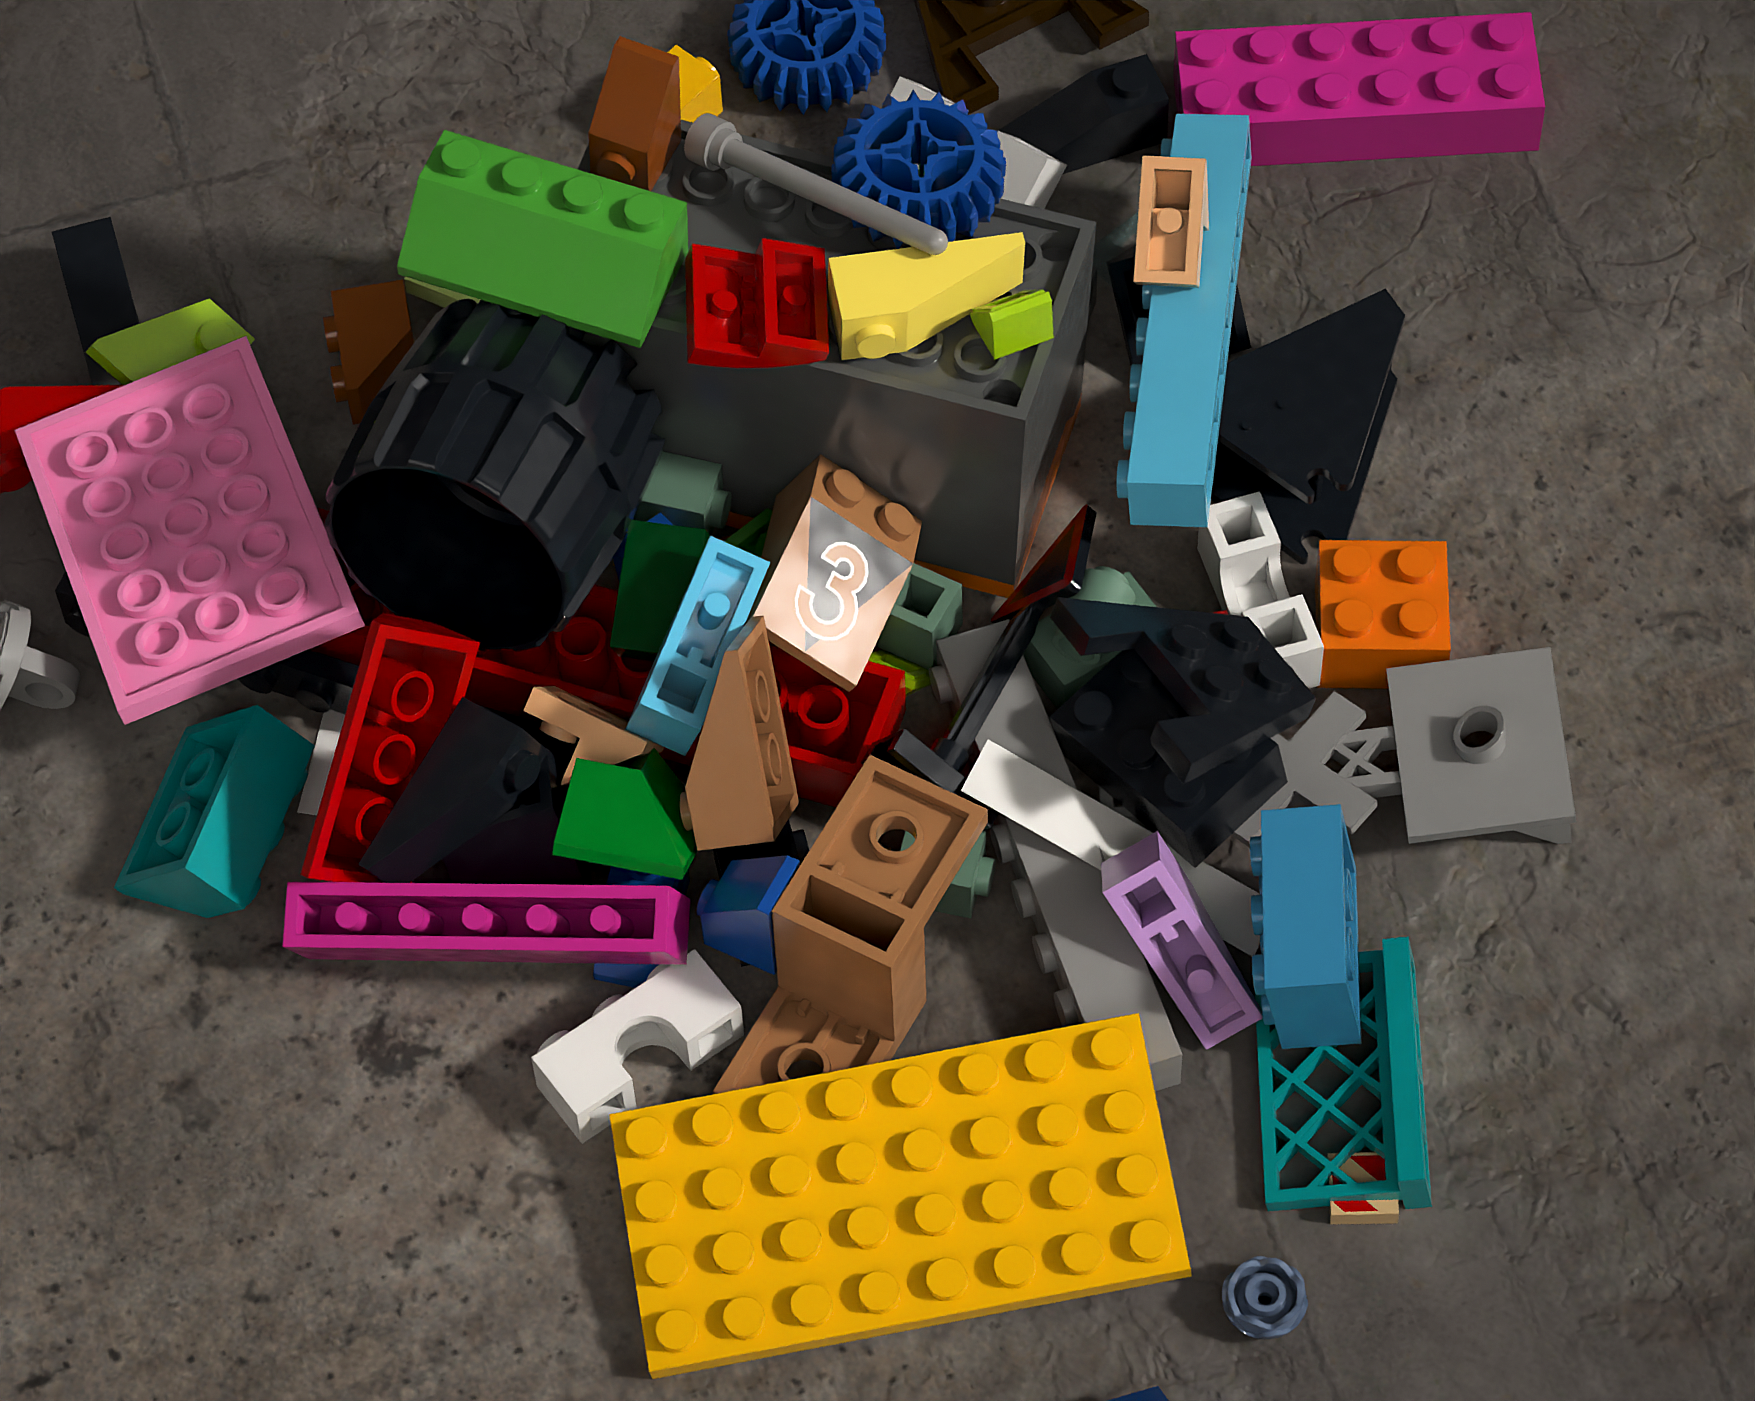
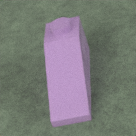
(1179, 939)

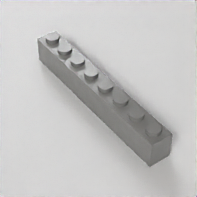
(1077, 928)

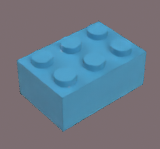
(1306, 927)

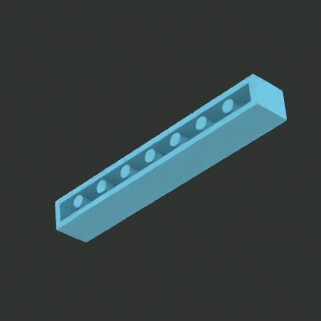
(1188, 343)

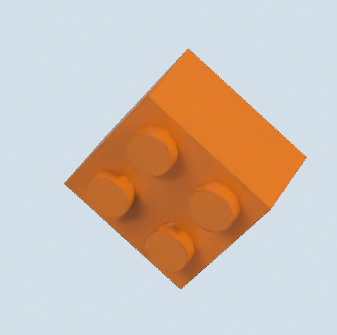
(1380, 608)

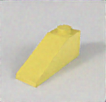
(906, 296)

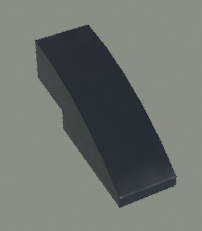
(95, 286)

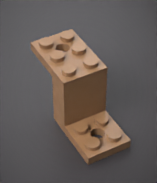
(856, 928)

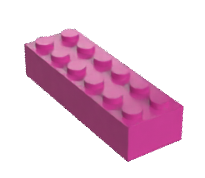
(1369, 86)

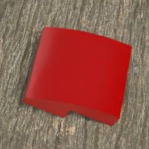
(756, 306)

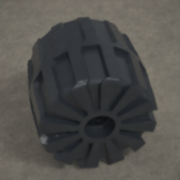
(494, 475)

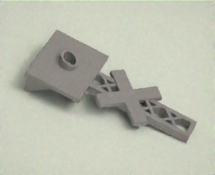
(1446, 787)

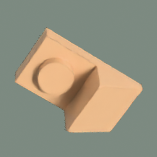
(1171, 221)
(600, 732)

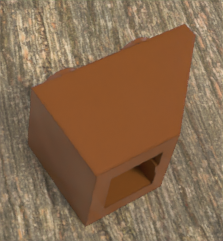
(373, 336)

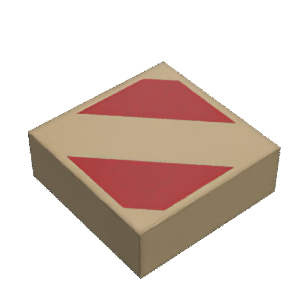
(1363, 1168)

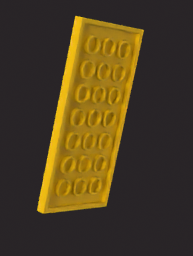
(897, 1196)

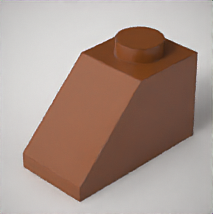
(636, 115)

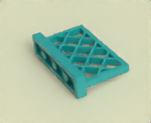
(1399, 1090)

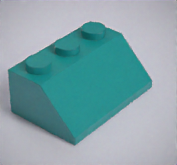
(217, 814)

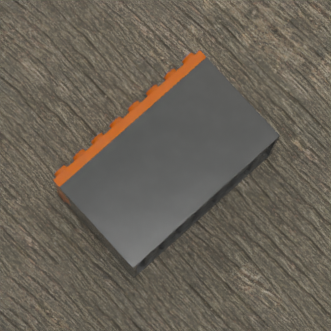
(930, 428)

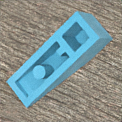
(691, 654)

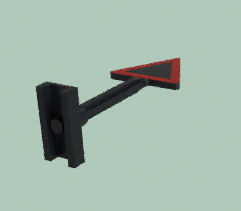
(1055, 575)

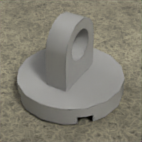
(27, 671)

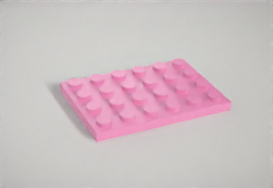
(187, 530)

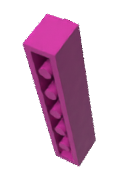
(487, 922)

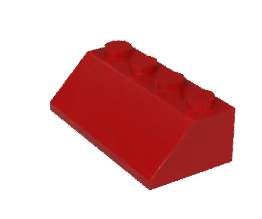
(398, 706)

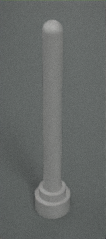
(717, 145)

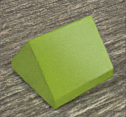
(1015, 322)

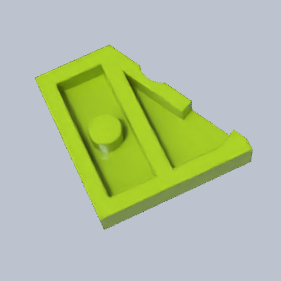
(165, 341)

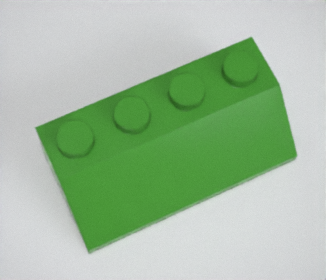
(543, 238)

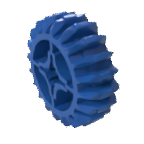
(783, 64)
(954, 154)

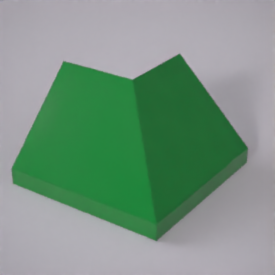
(626, 817)

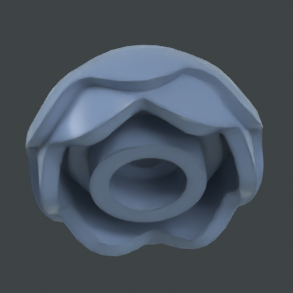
(1268, 1278)

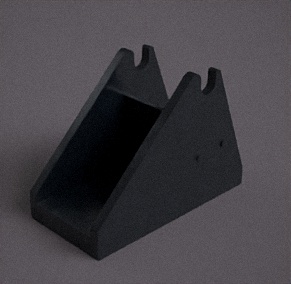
(1308, 420)

